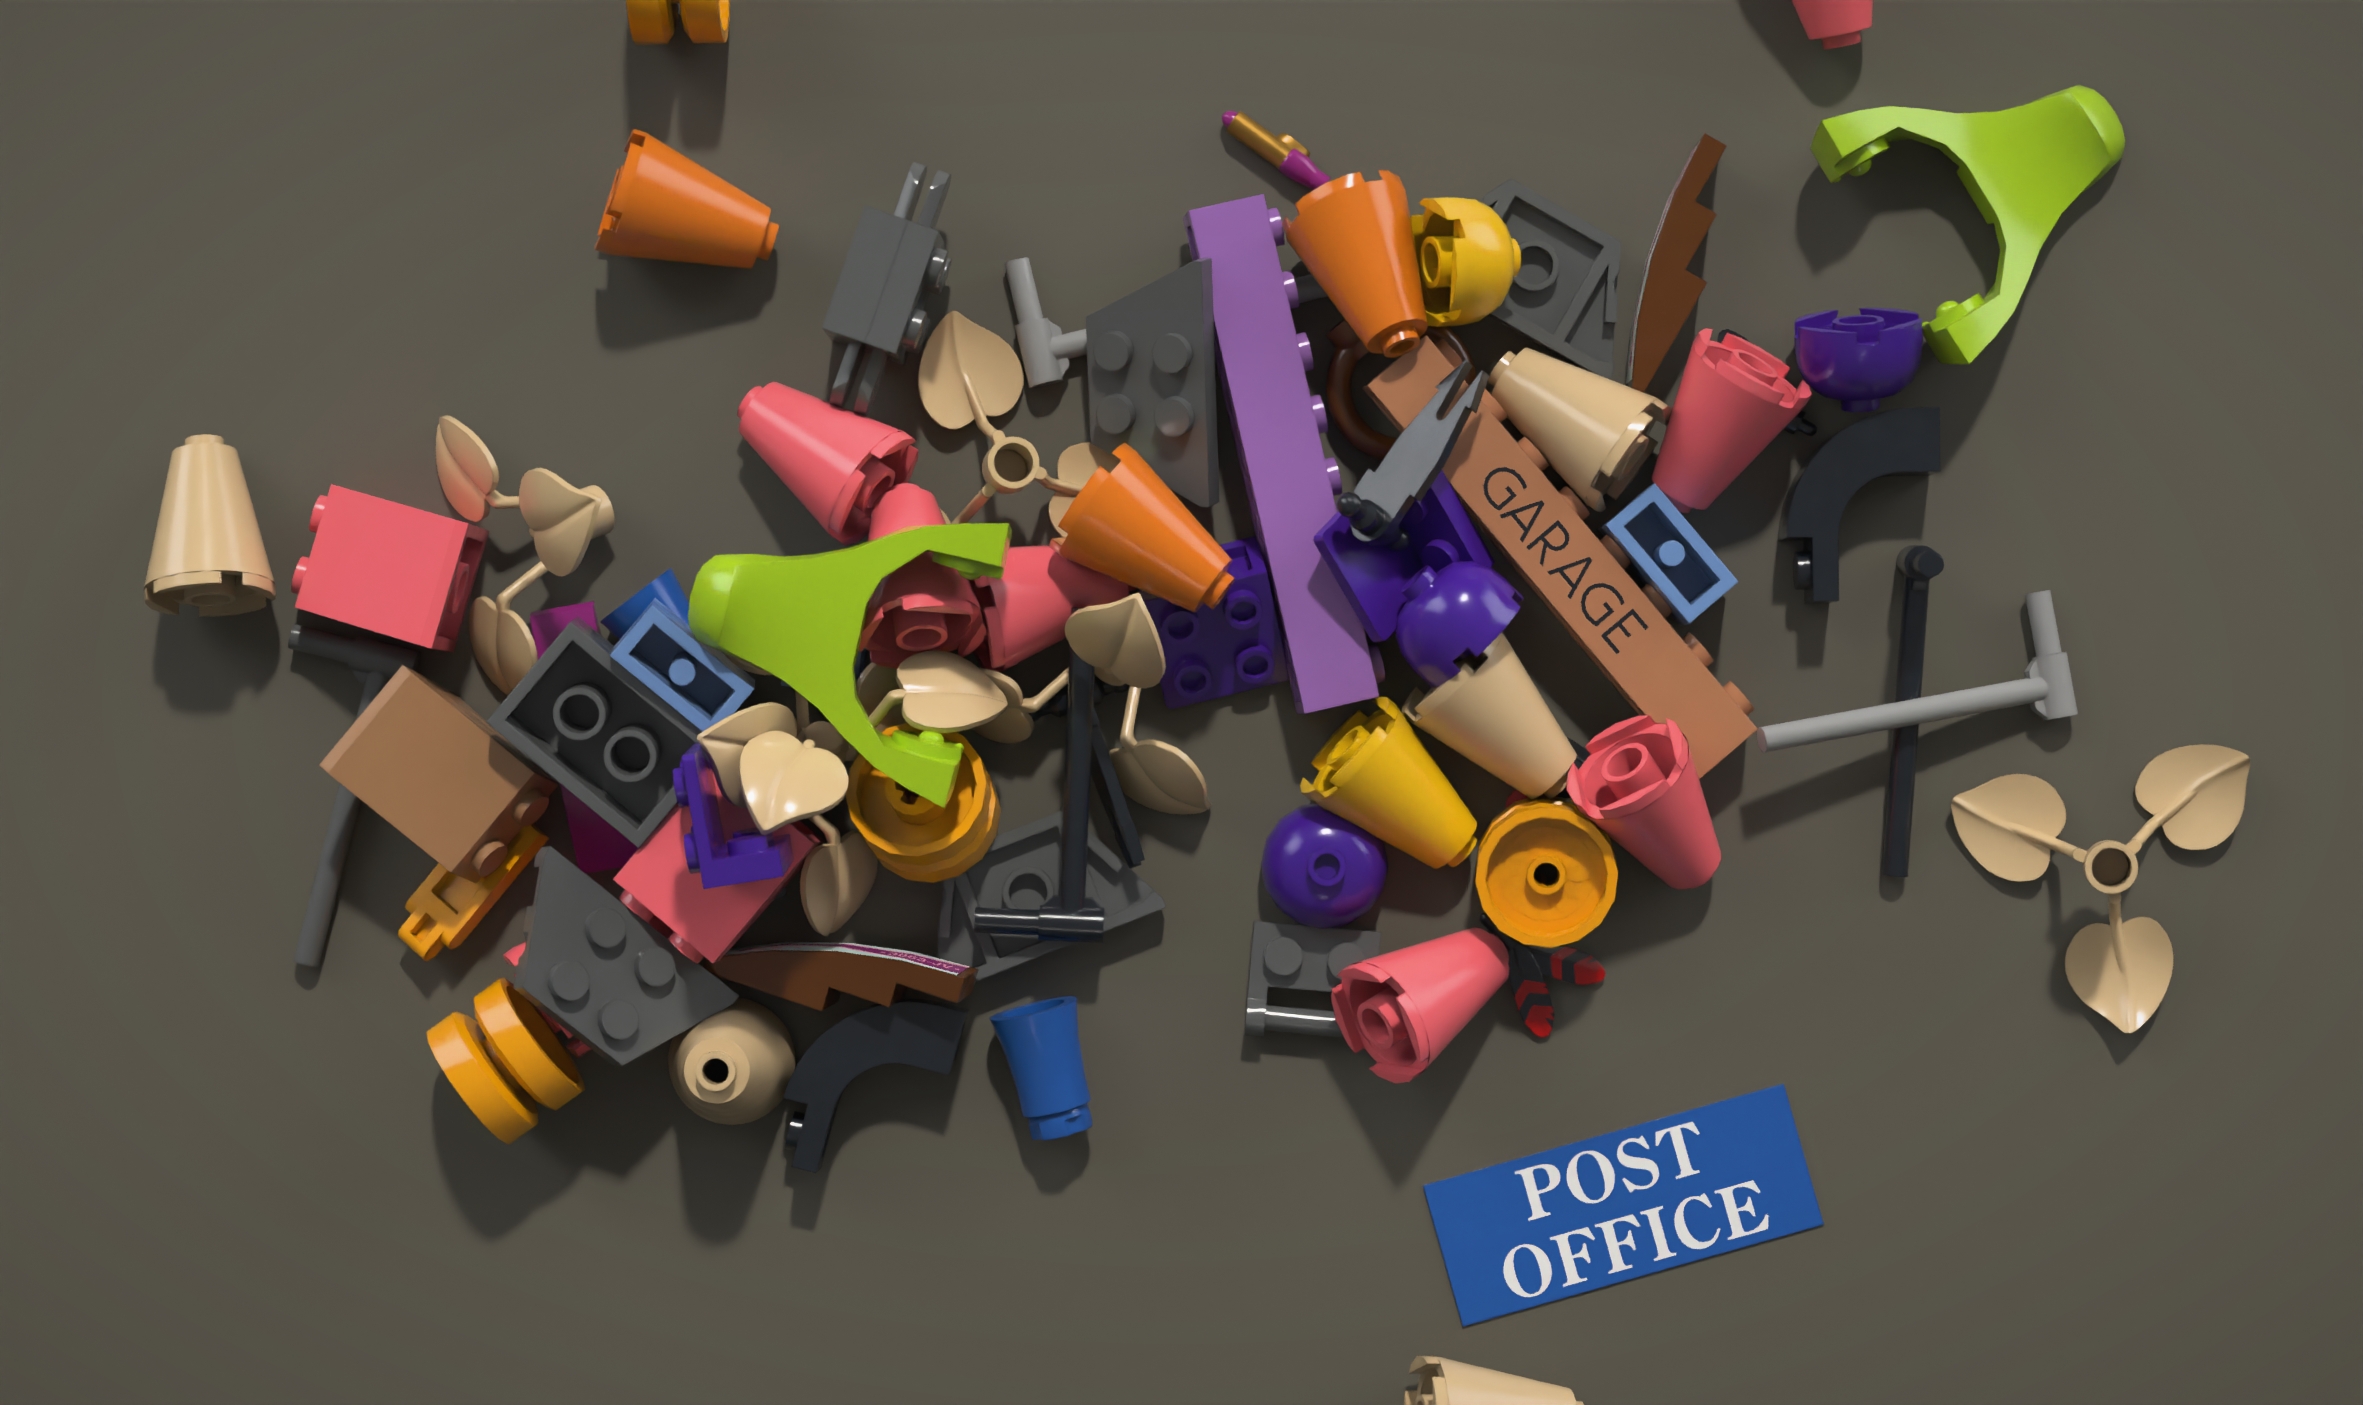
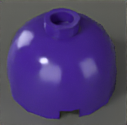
(1859, 354)
(1452, 616)
(1323, 868)

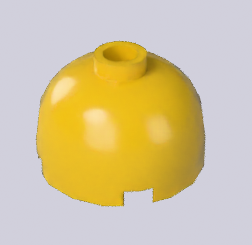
(1463, 259)

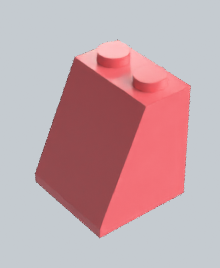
(389, 568)
(703, 919)

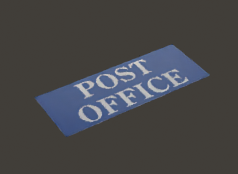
(1623, 1204)

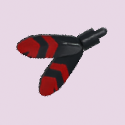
(1526, 978)

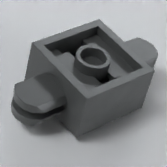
(887, 286)

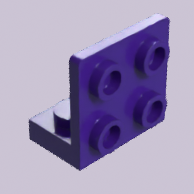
(1375, 574)
(1224, 647)
(744, 857)

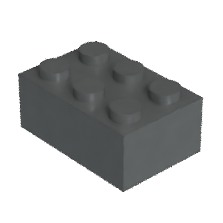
(598, 731)

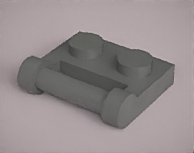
(1305, 960)

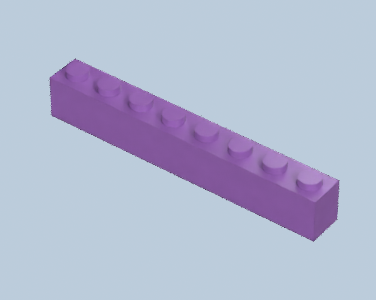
(1281, 449)

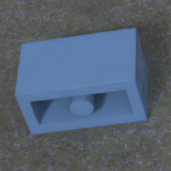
(1669, 554)
(680, 669)

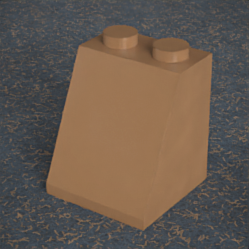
(440, 774)

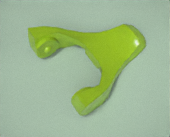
(2017, 168)
(807, 623)

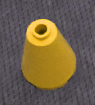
(1391, 786)

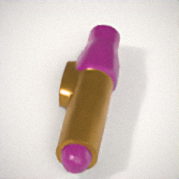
(1280, 150)

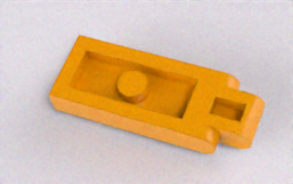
(450, 907)

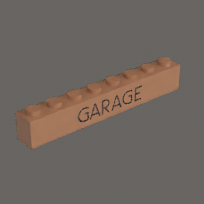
(1569, 566)

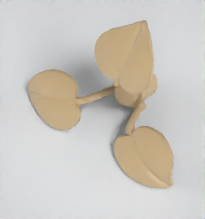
(978, 375)
(558, 519)
(1124, 649)
(806, 775)
(2015, 823)
(835, 873)

